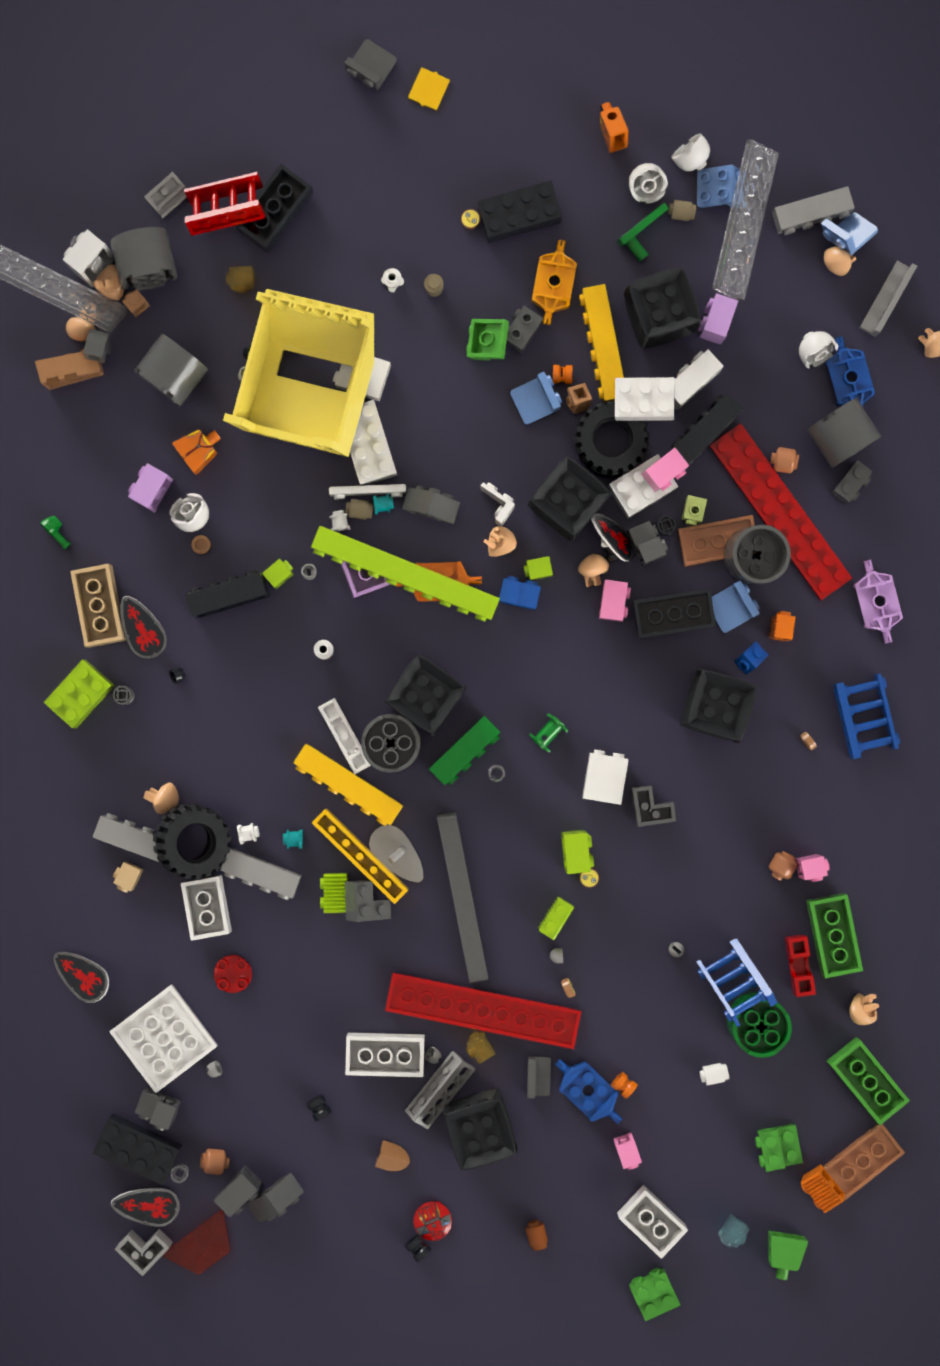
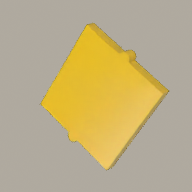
(428, 89)

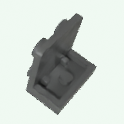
(370, 64)

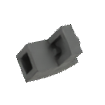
(97, 345)

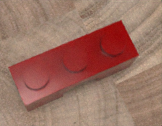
(800, 974)

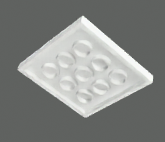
(163, 1038)

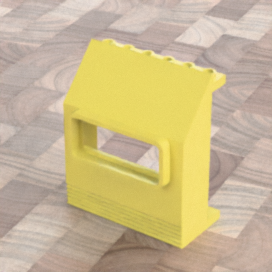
(297, 409)

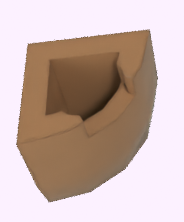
(392, 1157)

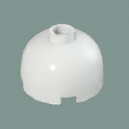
(693, 154)
(647, 183)
(817, 348)
(190, 513)

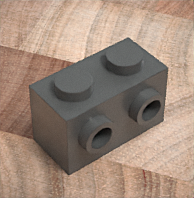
(523, 328)
(851, 482)

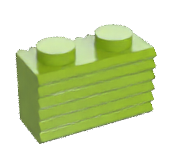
(333, 892)
(555, 918)

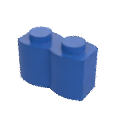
(519, 593)

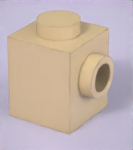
(127, 876)

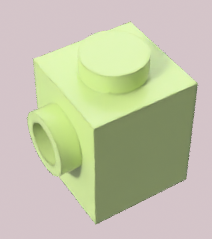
(694, 510)

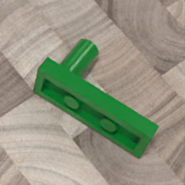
(630, 239)

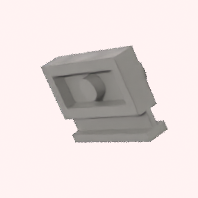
(167, 195)

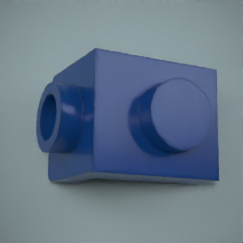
(751, 658)

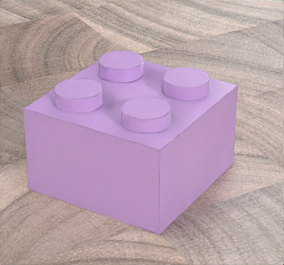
(718, 319)
(150, 487)
(360, 582)

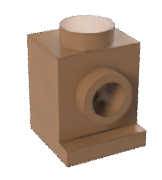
(135, 302)
(575, 398)

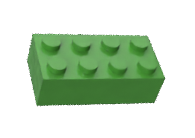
(834, 935)
(868, 1080)

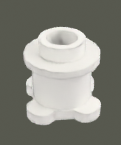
(392, 285)
(339, 521)
(248, 833)

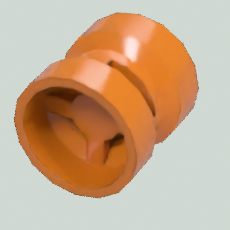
(566, 374)
(623, 1084)

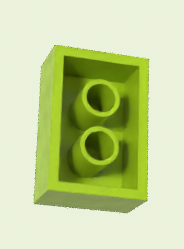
(79, 694)
(576, 851)

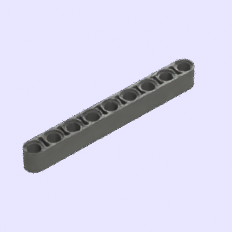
(462, 897)

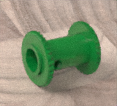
(550, 730)

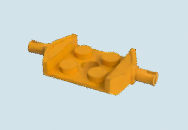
(551, 297)

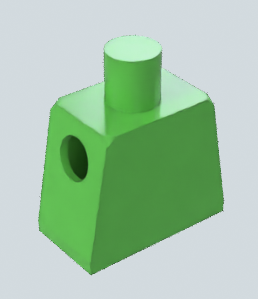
(785, 1252)

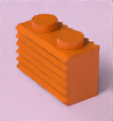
(782, 626)
(822, 1188)

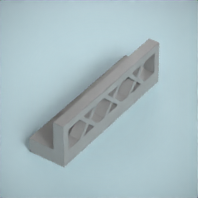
(887, 298)
(437, 1088)

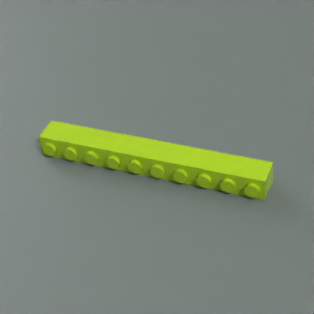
(405, 573)

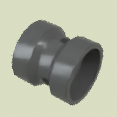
(127, 695)

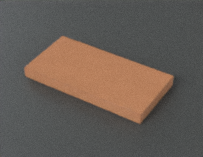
(708, 541)
(863, 1159)

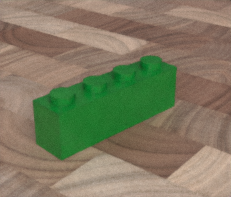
(464, 750)

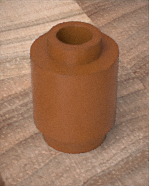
(536, 1235)

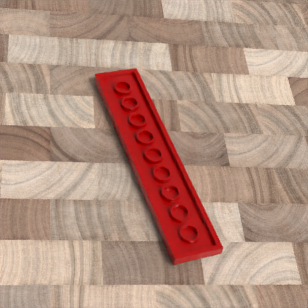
(780, 510)
(483, 1010)

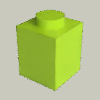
(538, 568)
(278, 573)

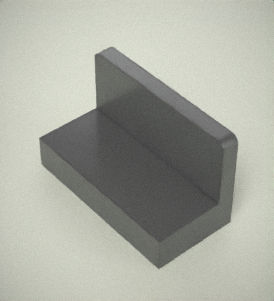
(538, 1076)

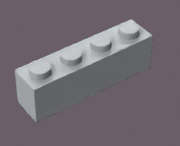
(813, 210)
(126, 835)
(262, 873)

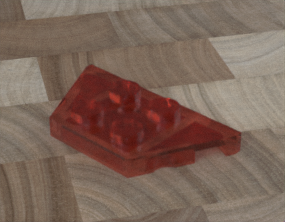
(202, 1245)

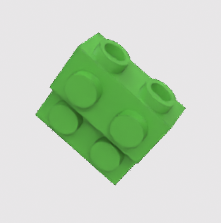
(487, 339)
(778, 1147)
(654, 1294)

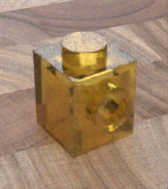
(241, 278)
(480, 1047)

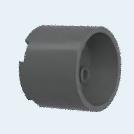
(143, 258)
(171, 369)
(844, 432)
(771, 559)
(375, 744)

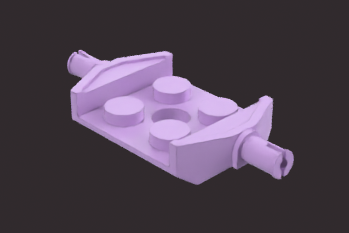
(877, 617)

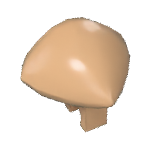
(838, 260)
(108, 283)
(78, 328)
(932, 344)
(500, 541)
(592, 567)
(164, 799)
(862, 1010)

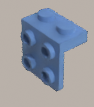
(716, 185)
(850, 233)
(536, 399)
(734, 606)

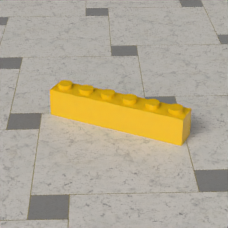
(603, 340)
(348, 784)
(360, 855)

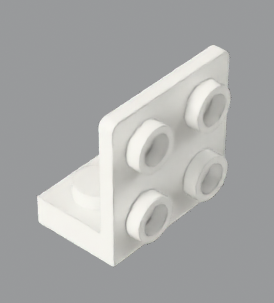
(502, 513)

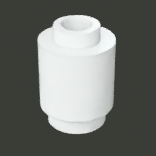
(328, 654)
(714, 1074)

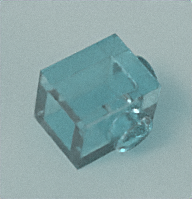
(733, 1232)

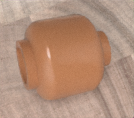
(785, 460)
(783, 865)
(214, 1161)

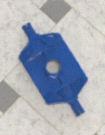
(848, 361)
(597, 1104)

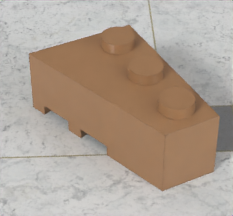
(67, 370)

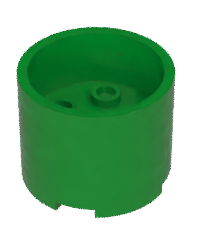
(772, 1035)

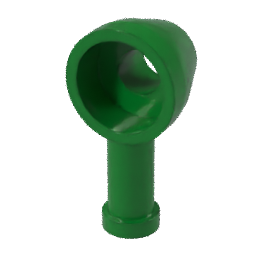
(52, 526)

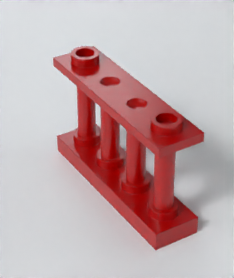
(228, 216)

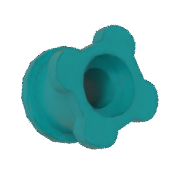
(382, 503)
(293, 839)

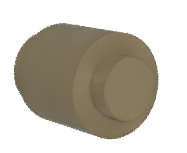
(682, 210)
(433, 285)
(359, 509)

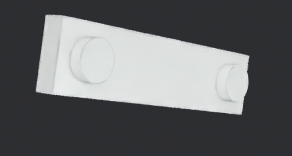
(340, 492)
(344, 735)

